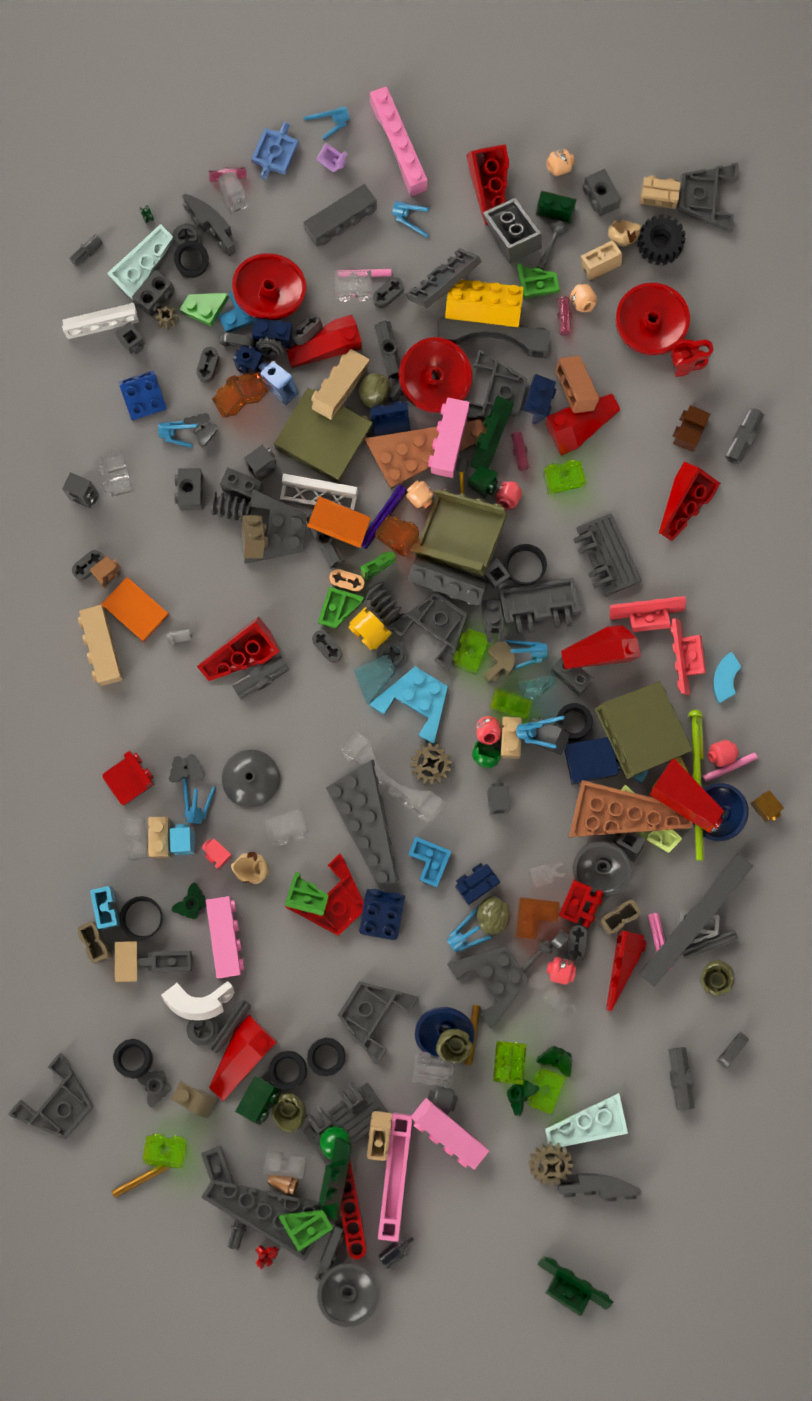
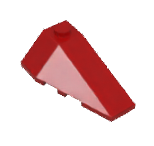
(489, 175)
(331, 341)
(572, 429)
(688, 493)
(604, 647)
(245, 649)
(626, 956)
(243, 1053)

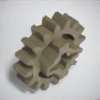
(434, 771)
(550, 1166)

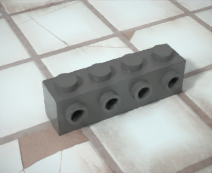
(340, 215)
(447, 580)

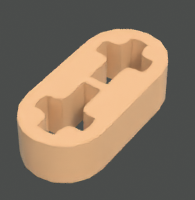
(344, 585)

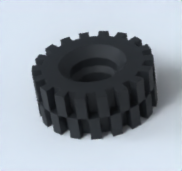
(665, 228)

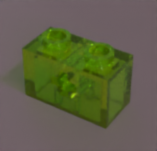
(556, 483)
(470, 662)
(510, 702)
(509, 1062)
(548, 1101)
(174, 1157)

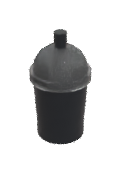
(396, 1251)

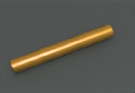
(474, 1019)
(138, 1180)

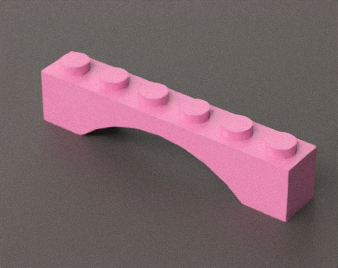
(405, 154)
(395, 1177)

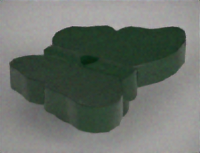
(194, 895)
(558, 1058)
(518, 1095)

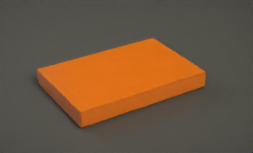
(339, 522)
(135, 609)

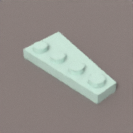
(141, 261)
(591, 1124)

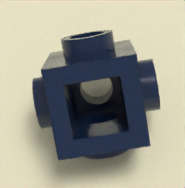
(247, 360)

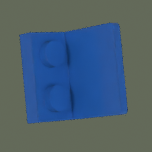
(142, 395)

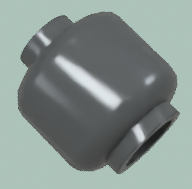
(443, 1098)

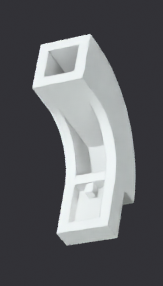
(197, 1008)

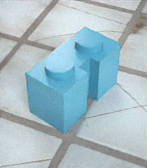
(182, 840)
(102, 901)

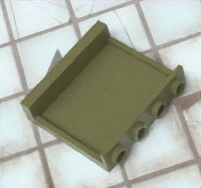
(320, 442)
(461, 532)
(643, 729)

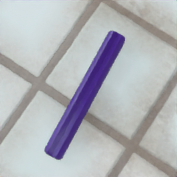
(387, 510)

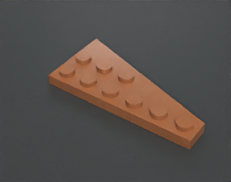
(408, 453)
(615, 811)

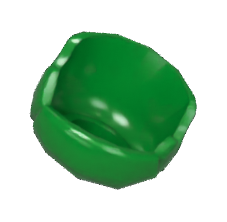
(485, 755)
(328, 1139)

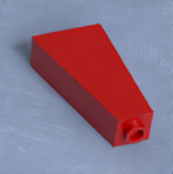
(687, 797)

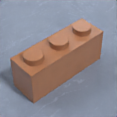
(576, 384)

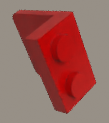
(128, 778)

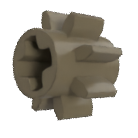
(166, 317)

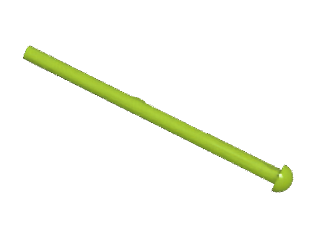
(697, 747)

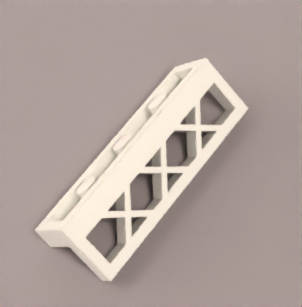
(100, 321)
(315, 486)

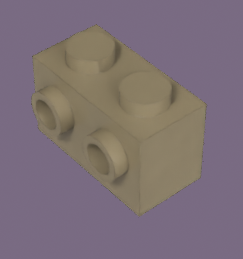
(253, 536)

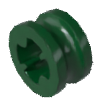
(146, 214)

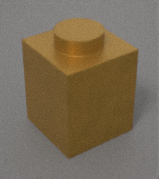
(767, 806)

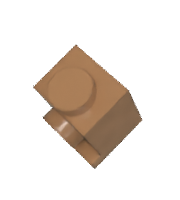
(105, 570)

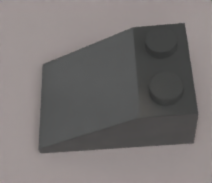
(513, 230)

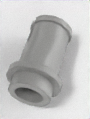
(178, 636)

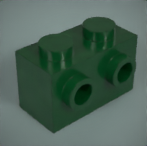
(258, 1100)

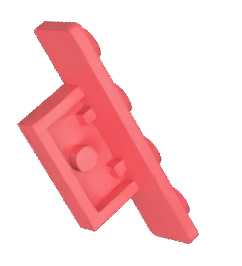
(648, 614)
(689, 656)

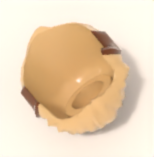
(624, 232)
(250, 868)

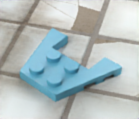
(421, 694)

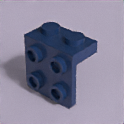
(539, 397)
(390, 419)
(382, 914)

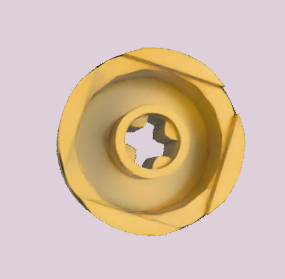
(370, 628)

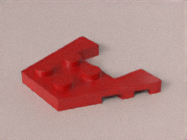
(343, 902)

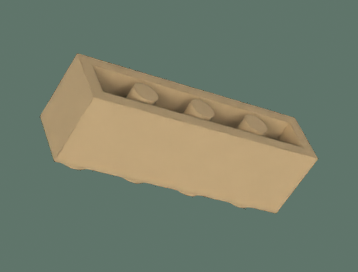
(340, 384)
(100, 645)

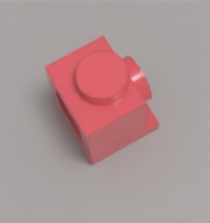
(216, 853)

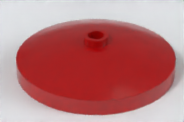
(269, 286)
(656, 304)
(445, 362)

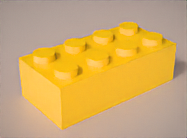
(485, 303)

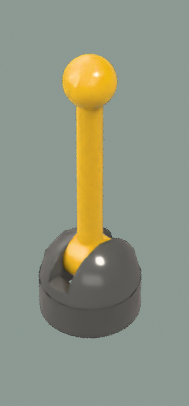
(461, 467)

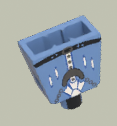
(278, 381)

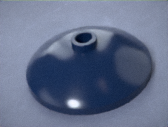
(737, 810)
(430, 1027)

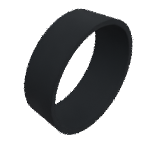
(531, 548)
(122, 918)

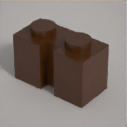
(691, 429)

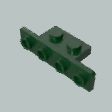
(492, 432)
(335, 1178)
(570, 1289)

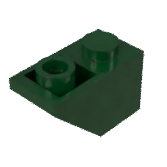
(483, 481)

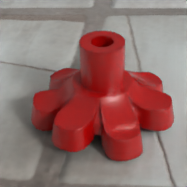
(266, 1255)

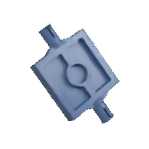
(275, 151)

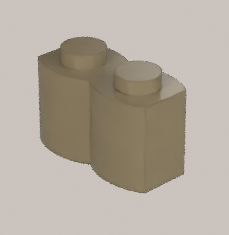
(623, 913)
(96, 947)

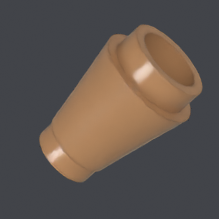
(284, 1184)

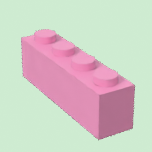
(450, 437)
(224, 937)
(450, 1134)

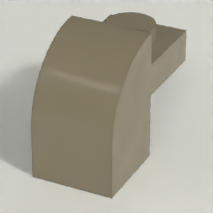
(504, 660)
(194, 1100)

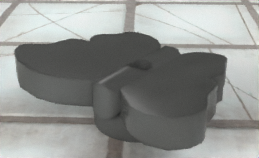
(205, 434)
(178, 771)
(154, 1094)

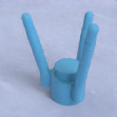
(339, 116)
(402, 210)
(168, 429)
(536, 650)
(529, 730)
(194, 814)
(457, 941)

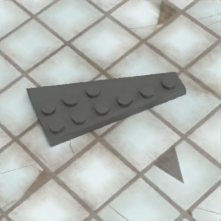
(364, 816)
(260, 1210)

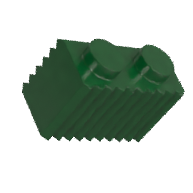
(555, 207)

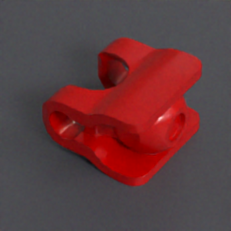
(687, 354)

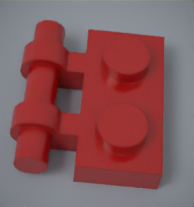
(575, 902)

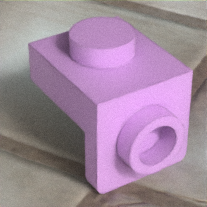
(331, 158)

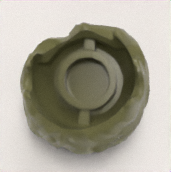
(374, 390)
(493, 915)
(717, 978)
(454, 1046)
(288, 1112)

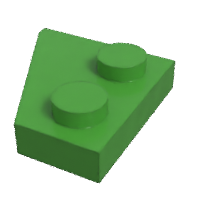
(537, 282)
(204, 306)
(377, 565)
(338, 607)
(306, 896)
(305, 1226)

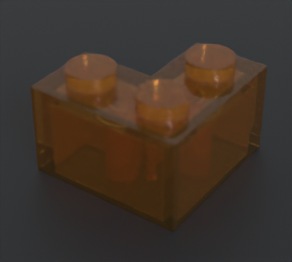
(238, 393)
(398, 535)
(532, 911)

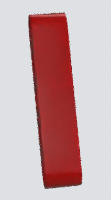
(354, 1216)

